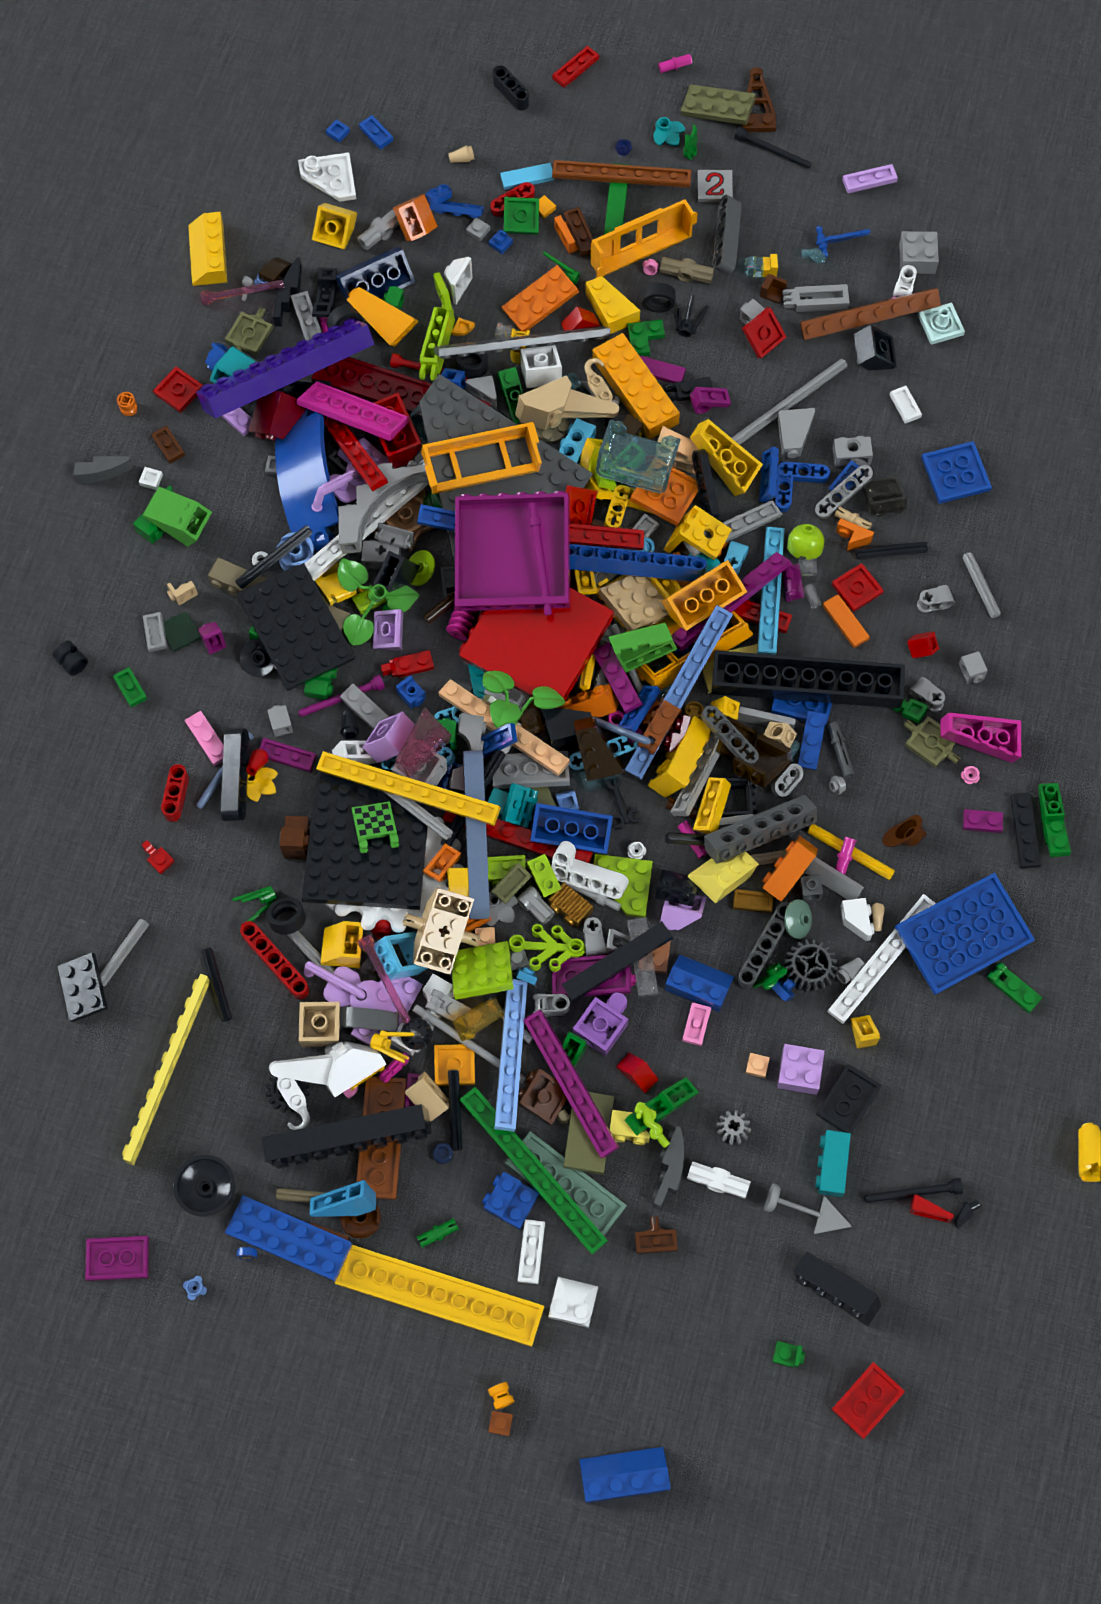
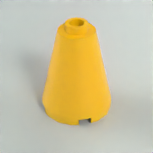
(1089, 1152)

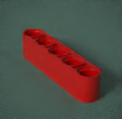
(270, 952)

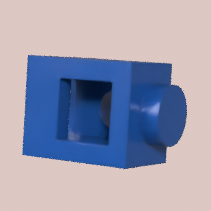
(215, 354)
(455, 376)
(411, 699)

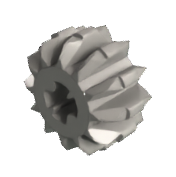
(728, 1133)

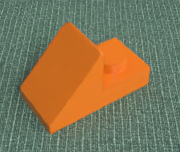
(858, 535)
(444, 859)

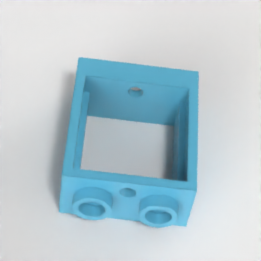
(392, 964)

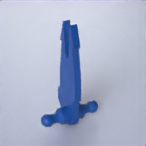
(822, 241)

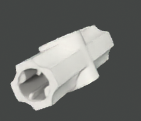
(718, 1180)

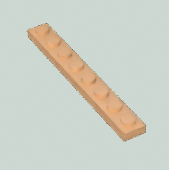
(527, 742)

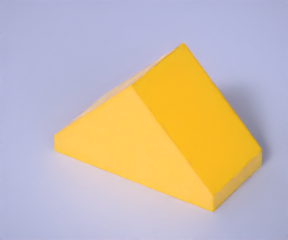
(864, 1031)

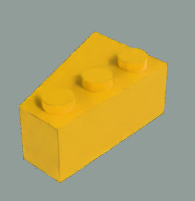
(610, 305)

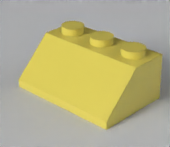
(722, 878)

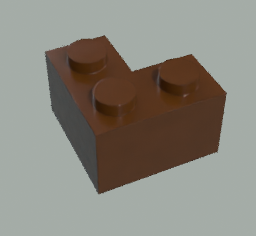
(295, 837)

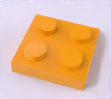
(454, 1058)

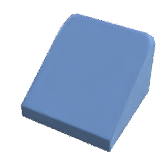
(567, 799)

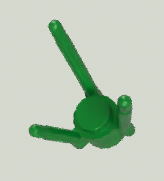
(572, 274)
(265, 895)

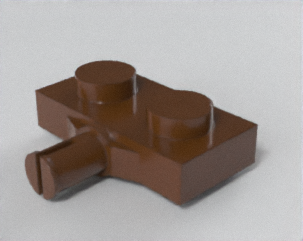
(656, 1239)

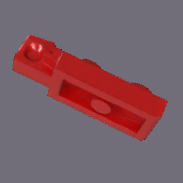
(408, 664)

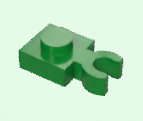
(912, 710)

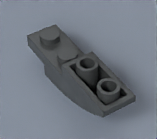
(673, 1161)

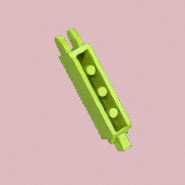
(438, 334)

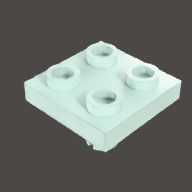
(941, 323)

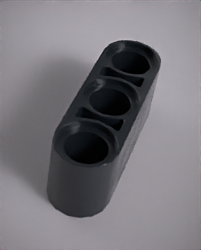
(510, 87)

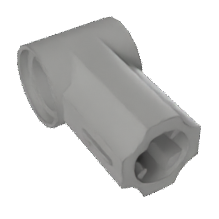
(532, 901)

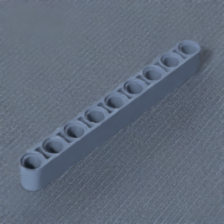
(476, 837)

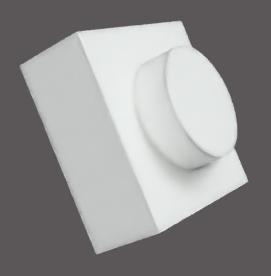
(150, 478)

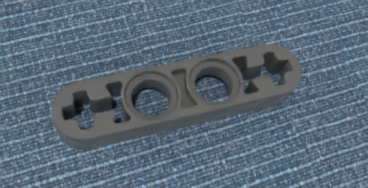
(732, 734)

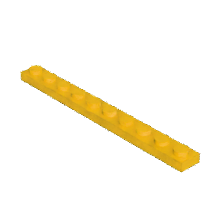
(408, 788)

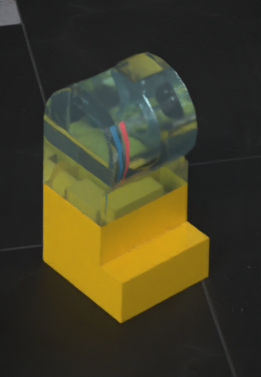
(761, 266)

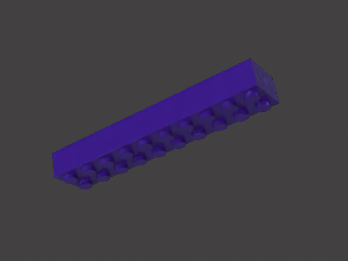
(284, 367)

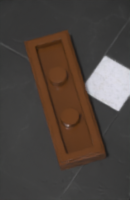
(579, 230)

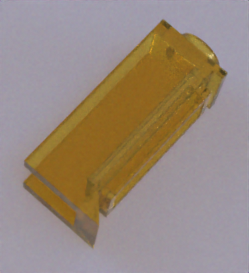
(477, 1019)

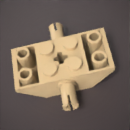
(439, 949)

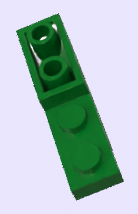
(1053, 820)

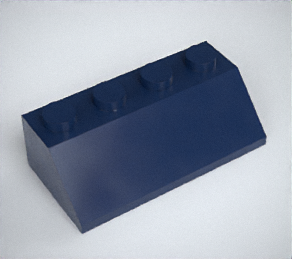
(377, 274)

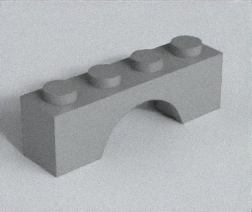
(470, 729)

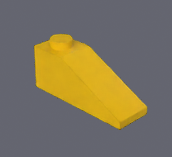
(584, 581)

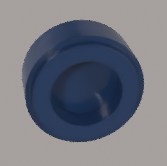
(442, 1153)

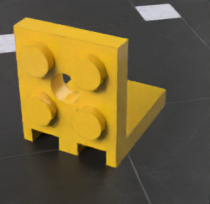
(692, 530)

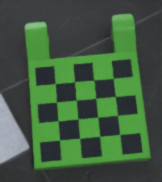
(374, 822)

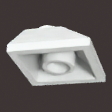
(458, 277)

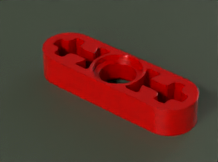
(515, 192)

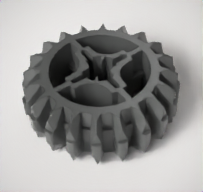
(818, 969)

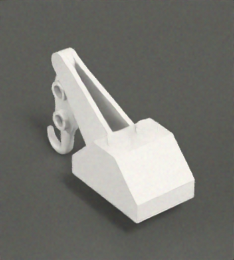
(337, 1070)

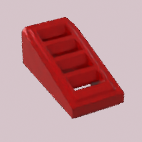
(927, 1209)

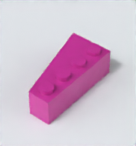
(985, 734)

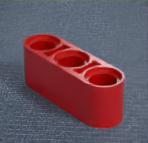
(175, 784)

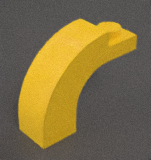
(589, 461)

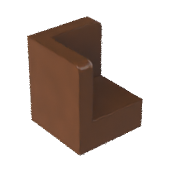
(773, 288)

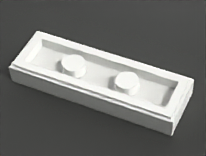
(531, 1251)

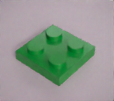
(521, 215)

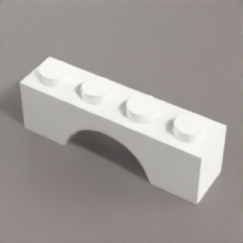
(433, 983)

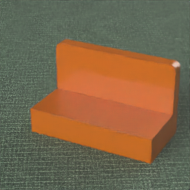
(565, 234)

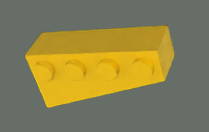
(726, 456)
(680, 763)

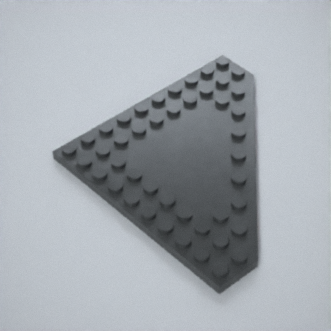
(455, 413)

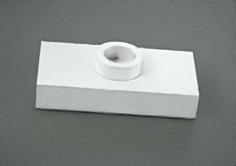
(905, 404)

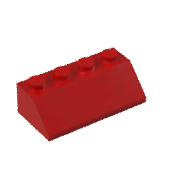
(406, 442)

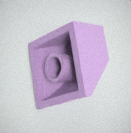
(678, 915)

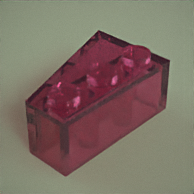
(422, 743)

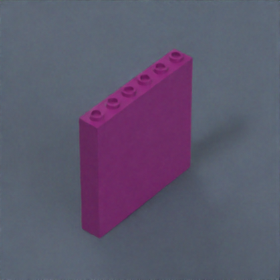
(498, 554)

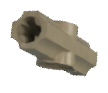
(686, 270)

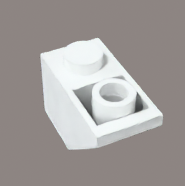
(856, 917)

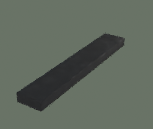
(617, 961)

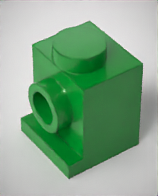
(394, 297)

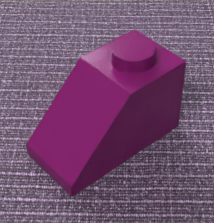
(212, 637)

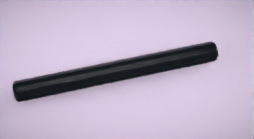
(489, 772)

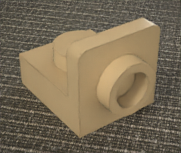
(183, 593)

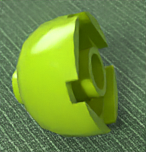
(806, 541)

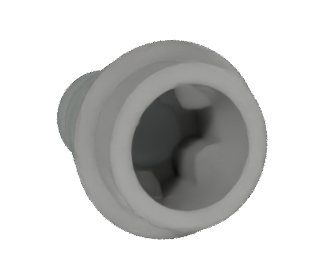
(848, 971)

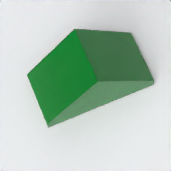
(574, 1047)

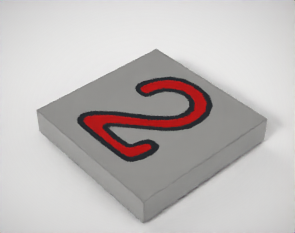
(714, 184)

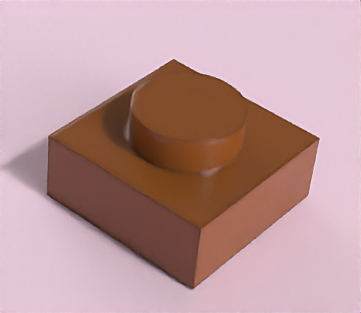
(500, 1423)

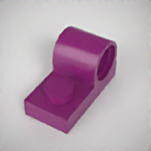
(705, 398)

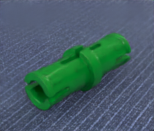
(437, 1233)

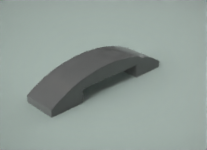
(369, 1019)

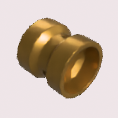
(694, 708)

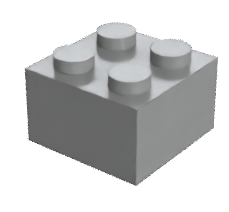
(919, 251)

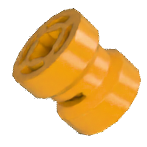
(497, 1392)

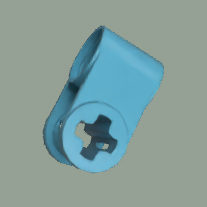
(736, 555)

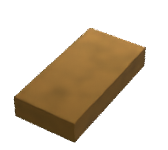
(752, 901)

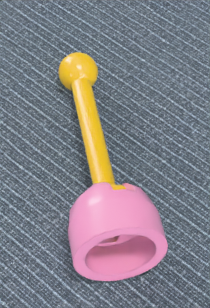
(353, 1090)

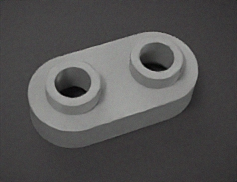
(786, 781)

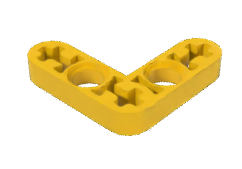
(622, 502)

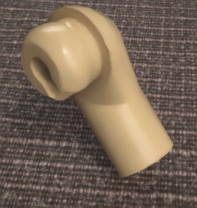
(877, 912)

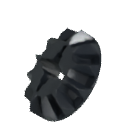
(418, 1042)

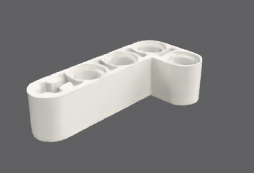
(586, 875)

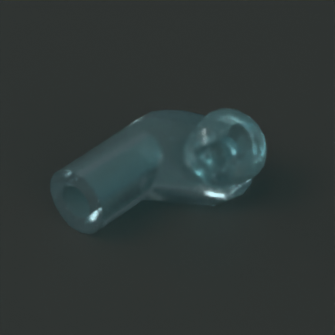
(814, 253)

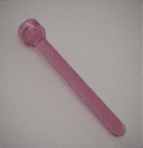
(208, 296)
(367, 944)

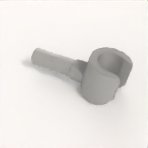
(246, 282)

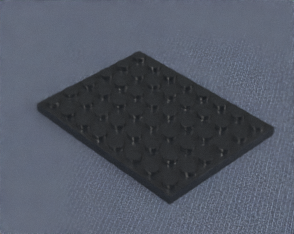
(334, 863)

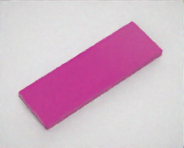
(353, 410)

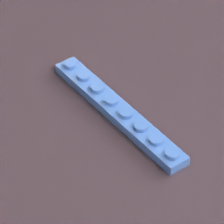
(510, 1057)

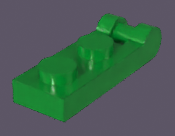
(1014, 988)

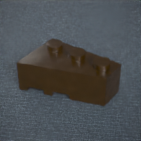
(596, 753)

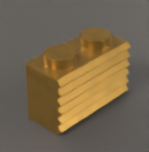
(570, 905)

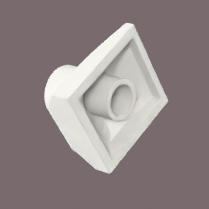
(573, 1302)

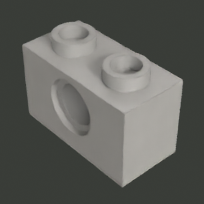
(861, 456)

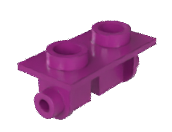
(793, 583)

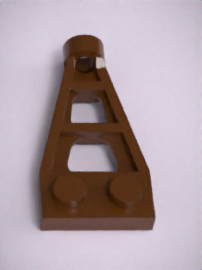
(761, 121)

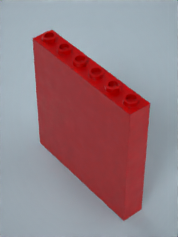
(538, 647)

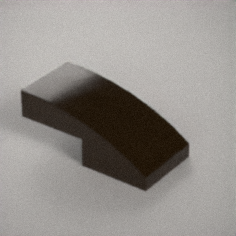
(274, 269)

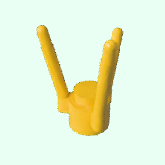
(381, 1043)

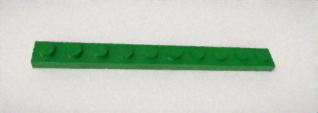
(535, 1173)

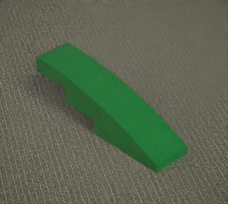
(664, 1104)

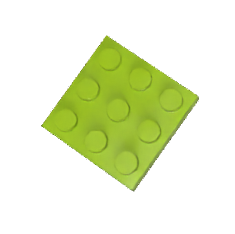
(482, 970)

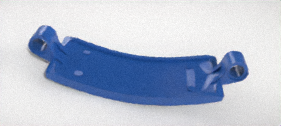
(300, 472)

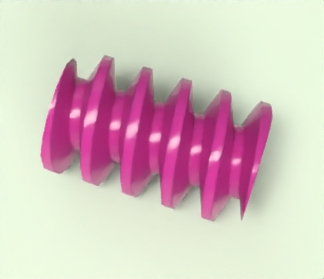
(460, 623)

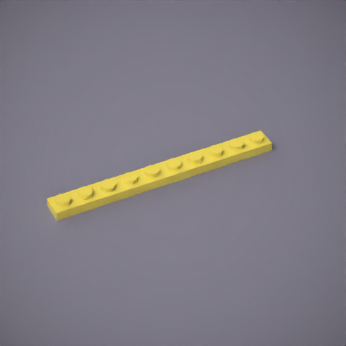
(163, 1075)

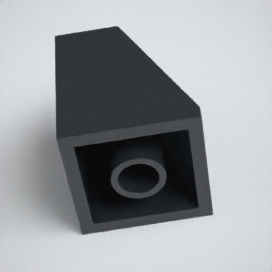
(560, 727)

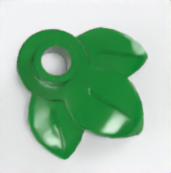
(690, 148)
(774, 973)

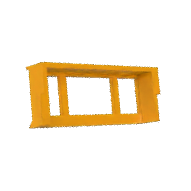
(481, 439)
(667, 675)

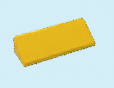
(712, 805)

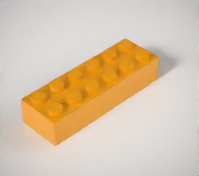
(636, 386)

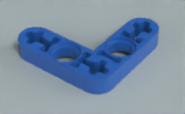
(788, 479)

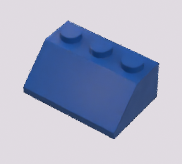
(698, 983)

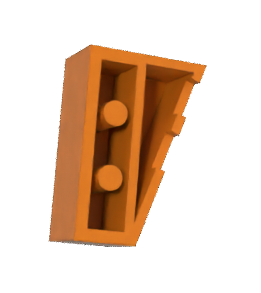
(789, 868)

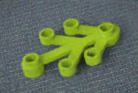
(549, 947)

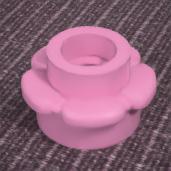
(650, 267)
(973, 771)

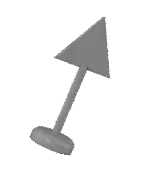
(828, 1217)

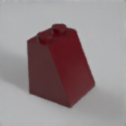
(275, 416)

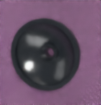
(195, 1175)

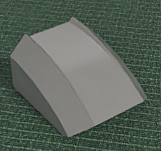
(430, 772)

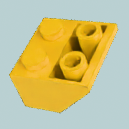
(341, 945)

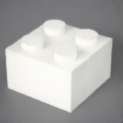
(540, 365)

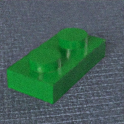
(130, 687)

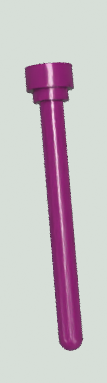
(375, 683)

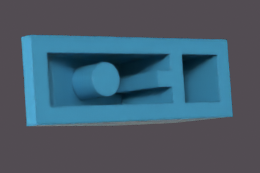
(345, 1201)

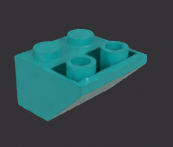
(229, 363)

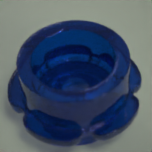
(623, 147)

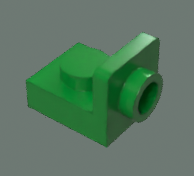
(788, 1355)

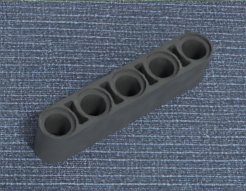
(727, 234)
(760, 953)

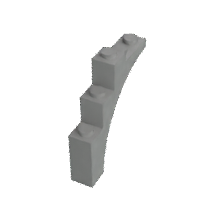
(355, 518)

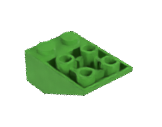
(177, 515)

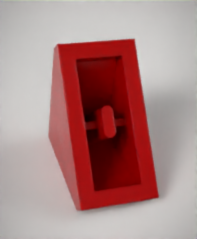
(579, 319)
(637, 1072)

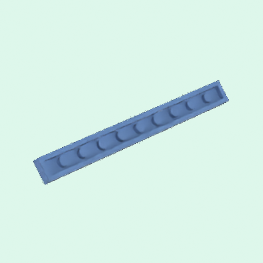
(685, 680)

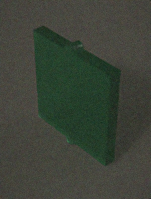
(180, 631)

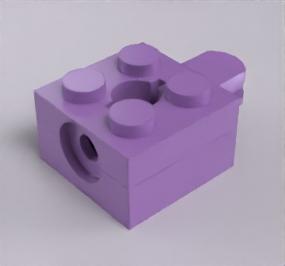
(603, 1023)

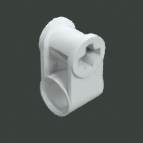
(905, 285)

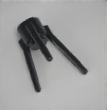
(686, 327)

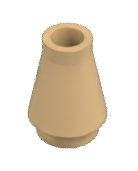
(462, 155)

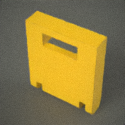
(329, 586)

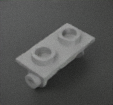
(401, 537)

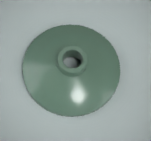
(798, 919)

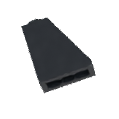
(396, 572)

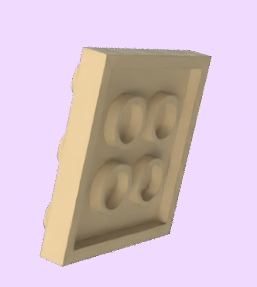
(634, 602)

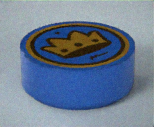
(246, 1253)

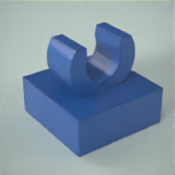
(500, 241)
(784, 989)

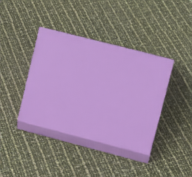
(388, 629)

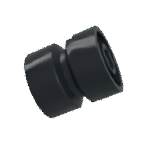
(71, 659)

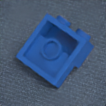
(510, 1200)

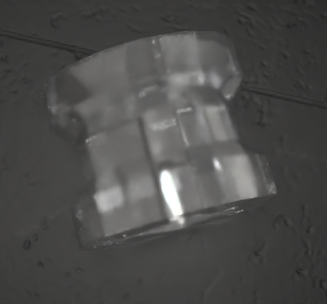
(503, 331)

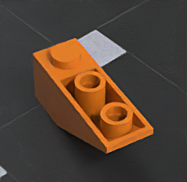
(598, 701)

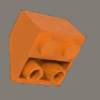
(415, 218)

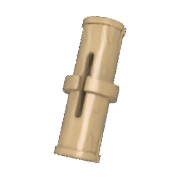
(853, 518)

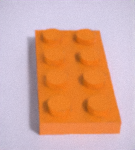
(540, 299)

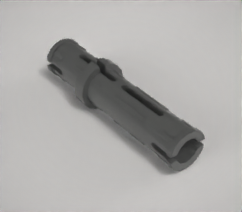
(840, 749)

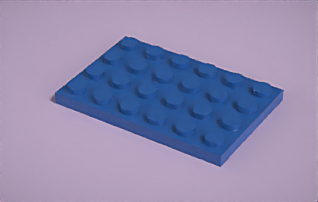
(964, 933)

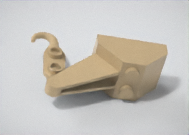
(557, 400)

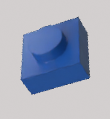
(337, 131)

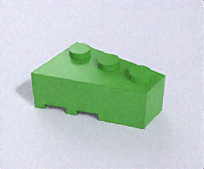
(642, 645)

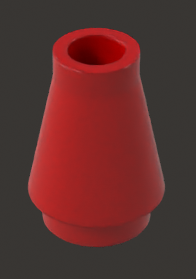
(257, 760)

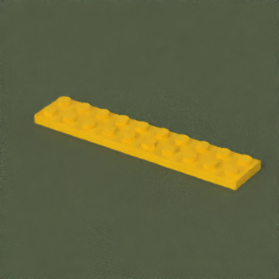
(440, 1295)

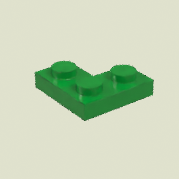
(641, 332)

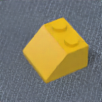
(334, 225)

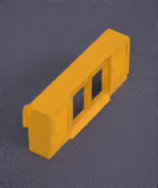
(673, 226)

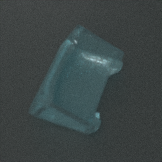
(636, 459)

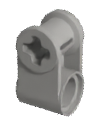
(935, 599)
(927, 693)
(594, 940)
(549, 1004)

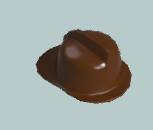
(905, 833)

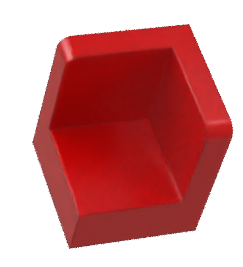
(923, 644)

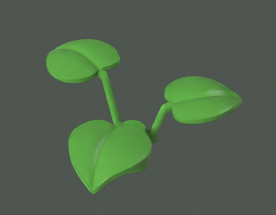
(354, 575)
(505, 712)

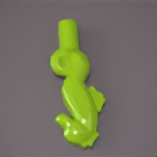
(648, 1118)

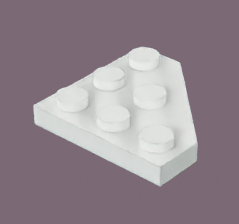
(333, 177)

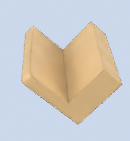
(429, 1095)

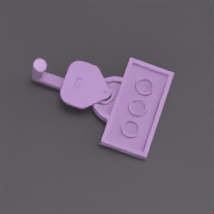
(345, 485)
(347, 988)

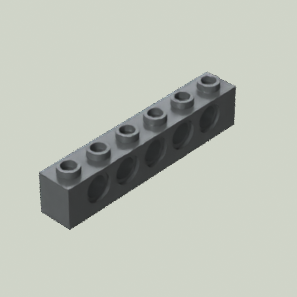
(760, 829)

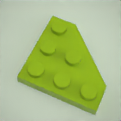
(638, 873)

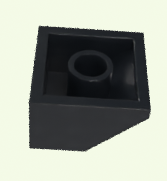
(874, 349)

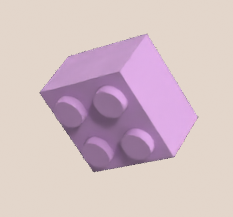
(388, 737)
(800, 1069)

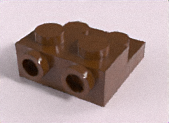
(541, 1096)

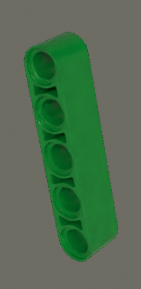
(615, 205)

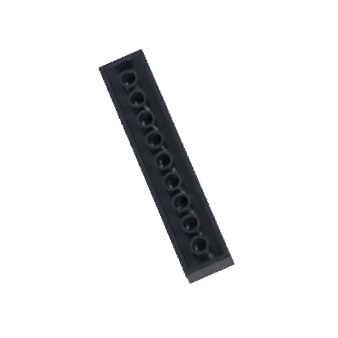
(808, 679)

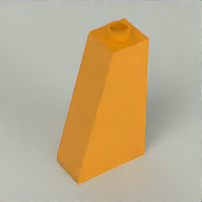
(383, 317)

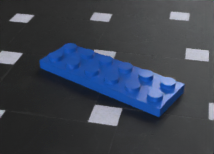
(289, 1238)

